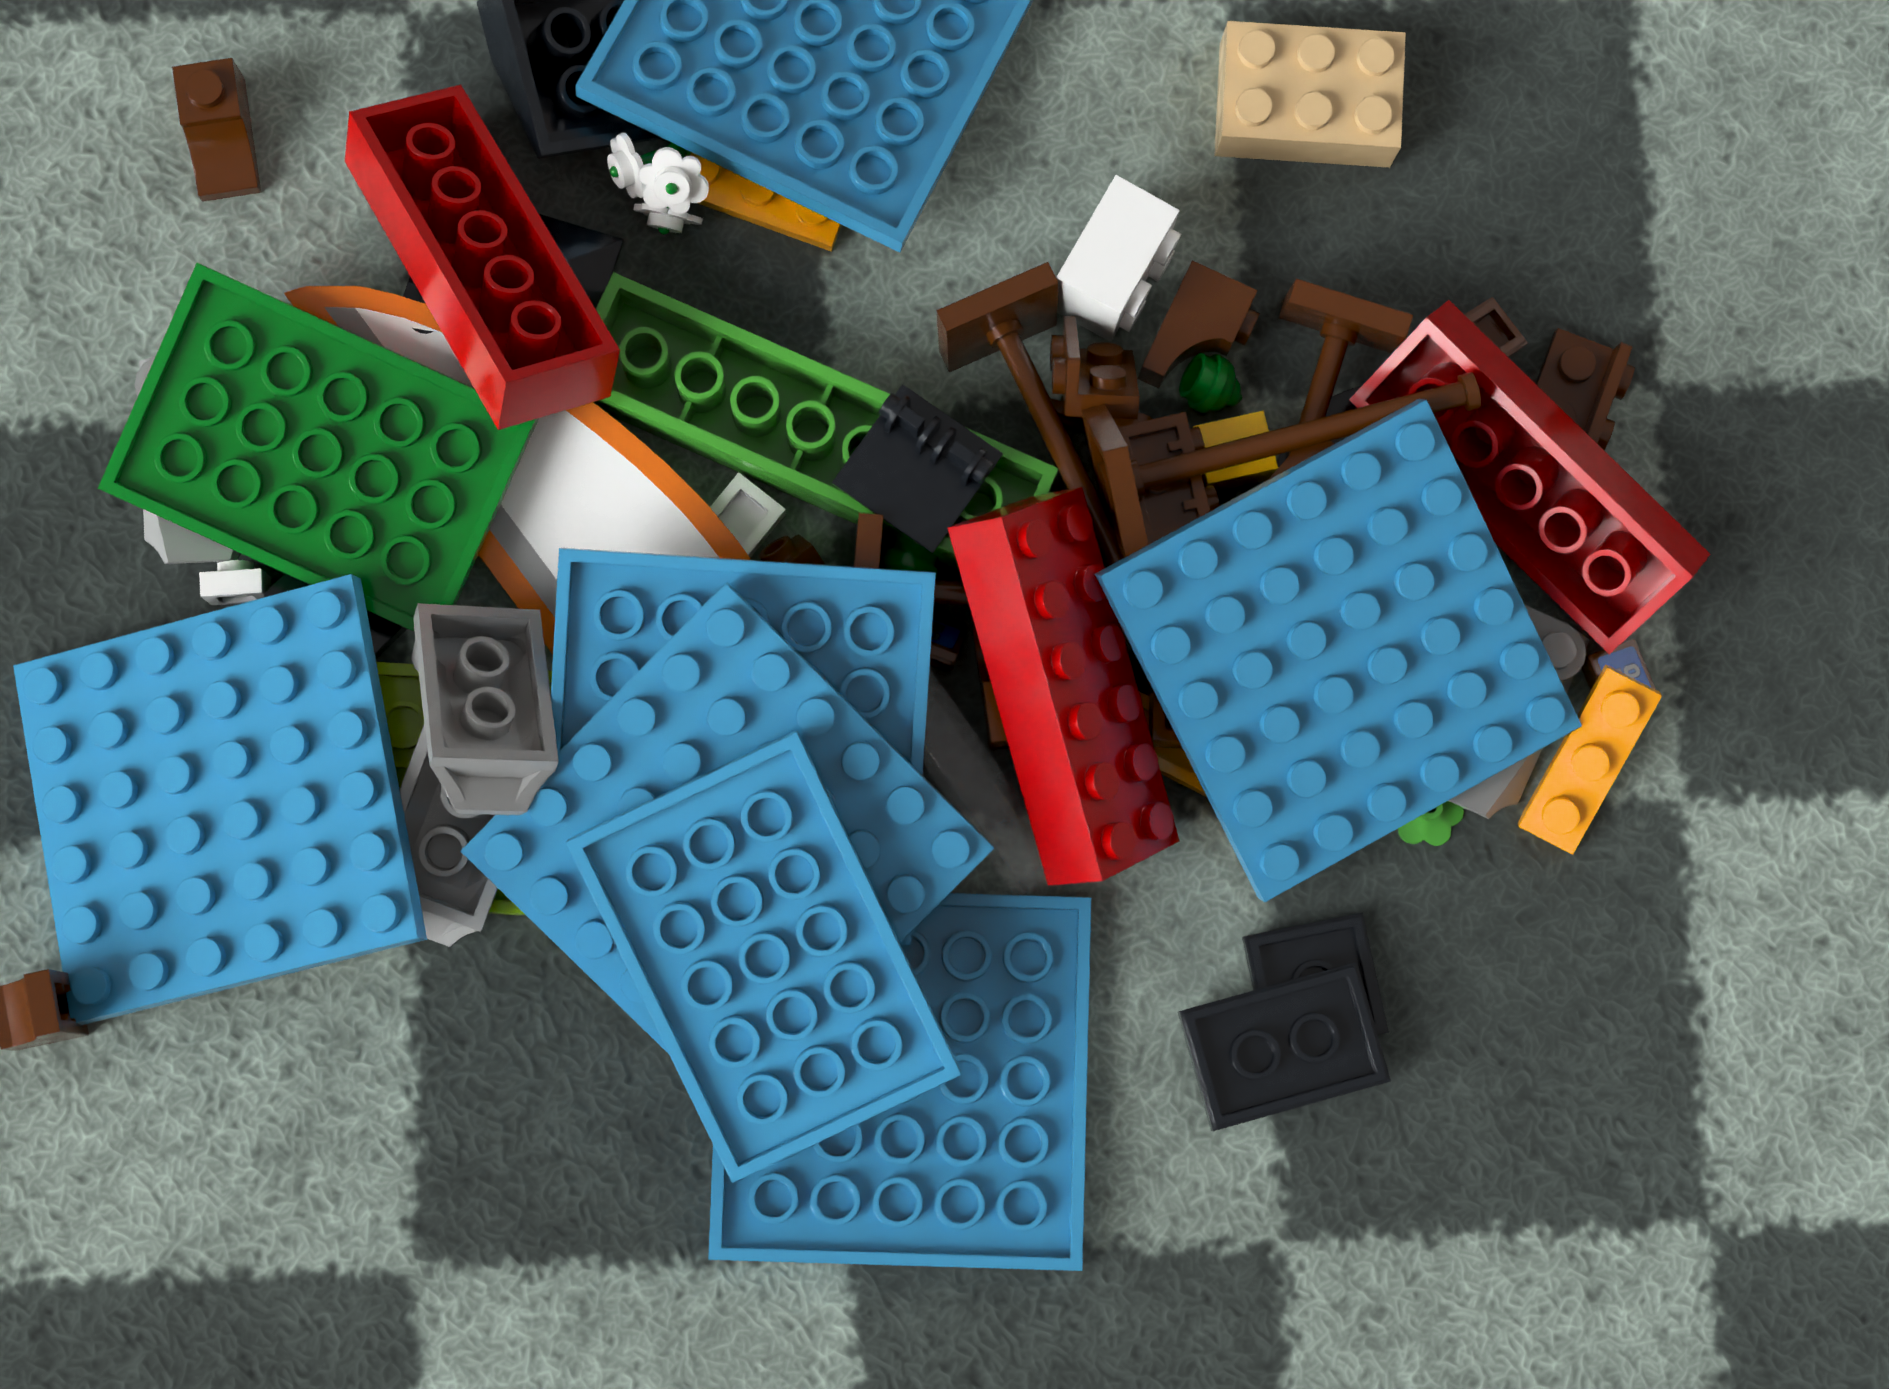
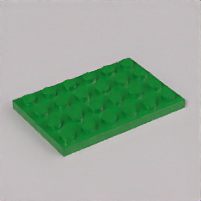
(314, 449)

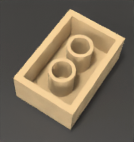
(1310, 94)

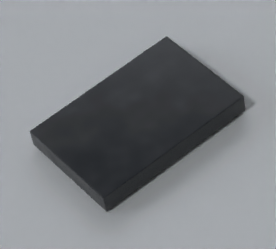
(1284, 1046)

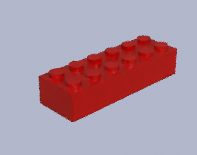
(480, 256)
(1545, 483)
(1064, 687)

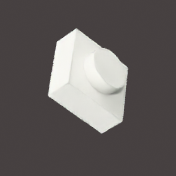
(747, 512)
(234, 583)

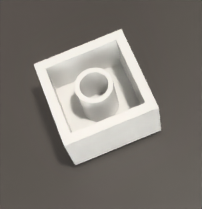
(1114, 256)

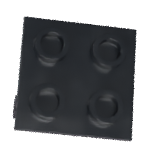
(917, 468)

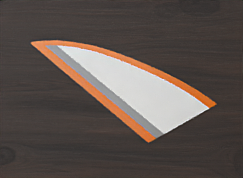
(578, 479)

